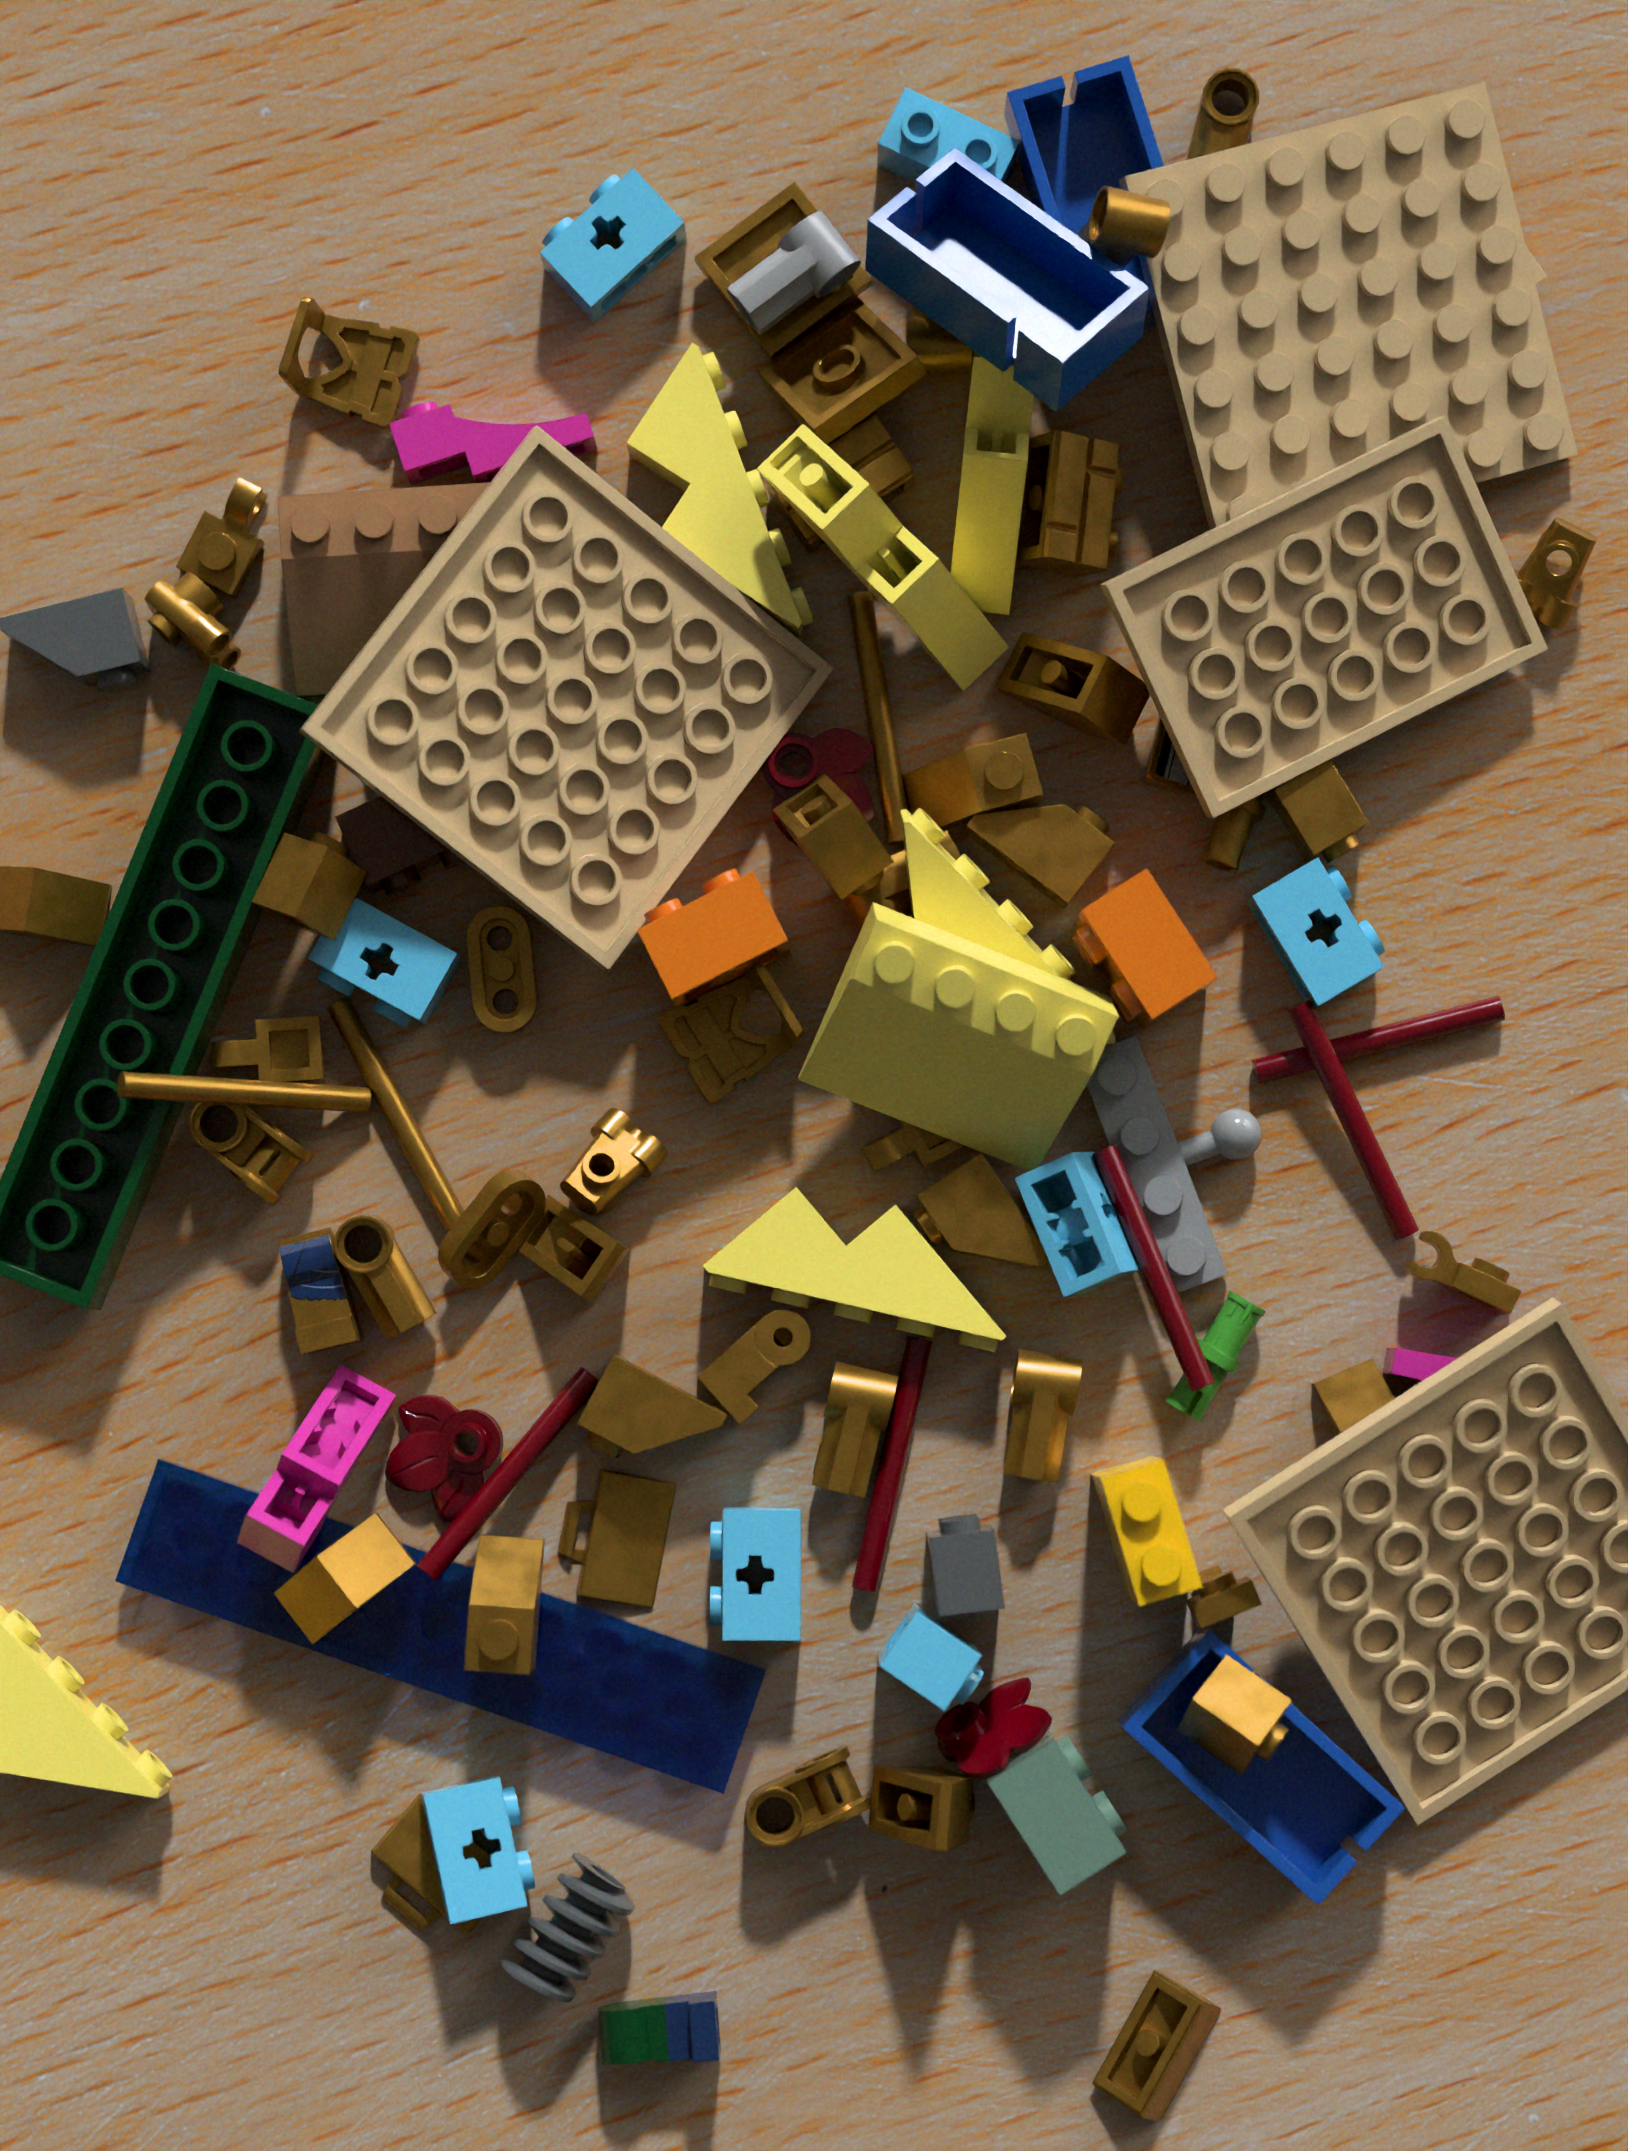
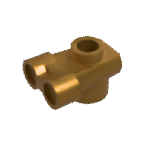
(1551, 587)
(188, 614)
(616, 1153)

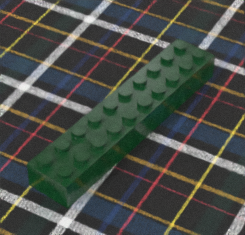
(154, 986)

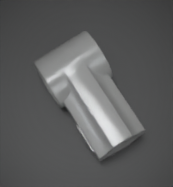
(808, 263)

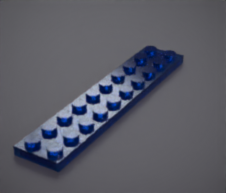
(593, 1674)

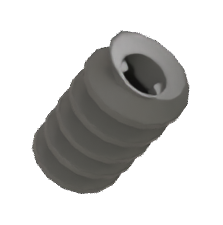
(571, 1931)

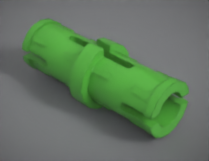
(1220, 1349)

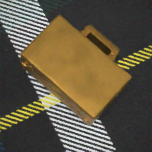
(622, 1538)
(410, 1858)

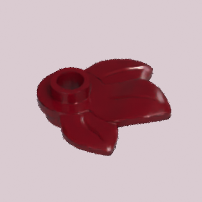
(834, 753)
(434, 1454)
(988, 1732)

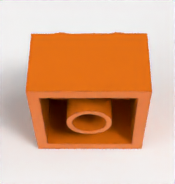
(713, 936)
(1142, 950)

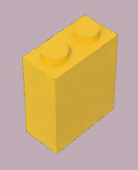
(1146, 1530)

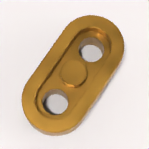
(502, 970)
(491, 1229)

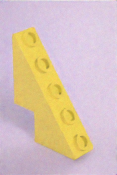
(991, 486)
(719, 515)
(884, 555)
(953, 899)
(879, 1271)
(55, 1730)

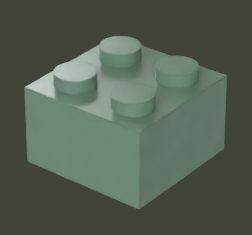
(1056, 1814)

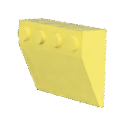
(958, 1038)

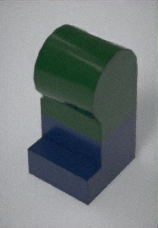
(661, 2029)

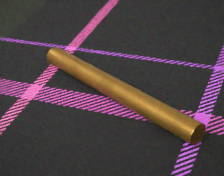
(878, 713)
(243, 1092)
(396, 1112)

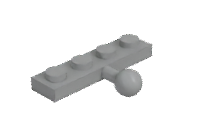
(1158, 1163)

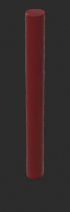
(1384, 1038)
(1353, 1119)
(1153, 1268)
(891, 1464)
(508, 1474)

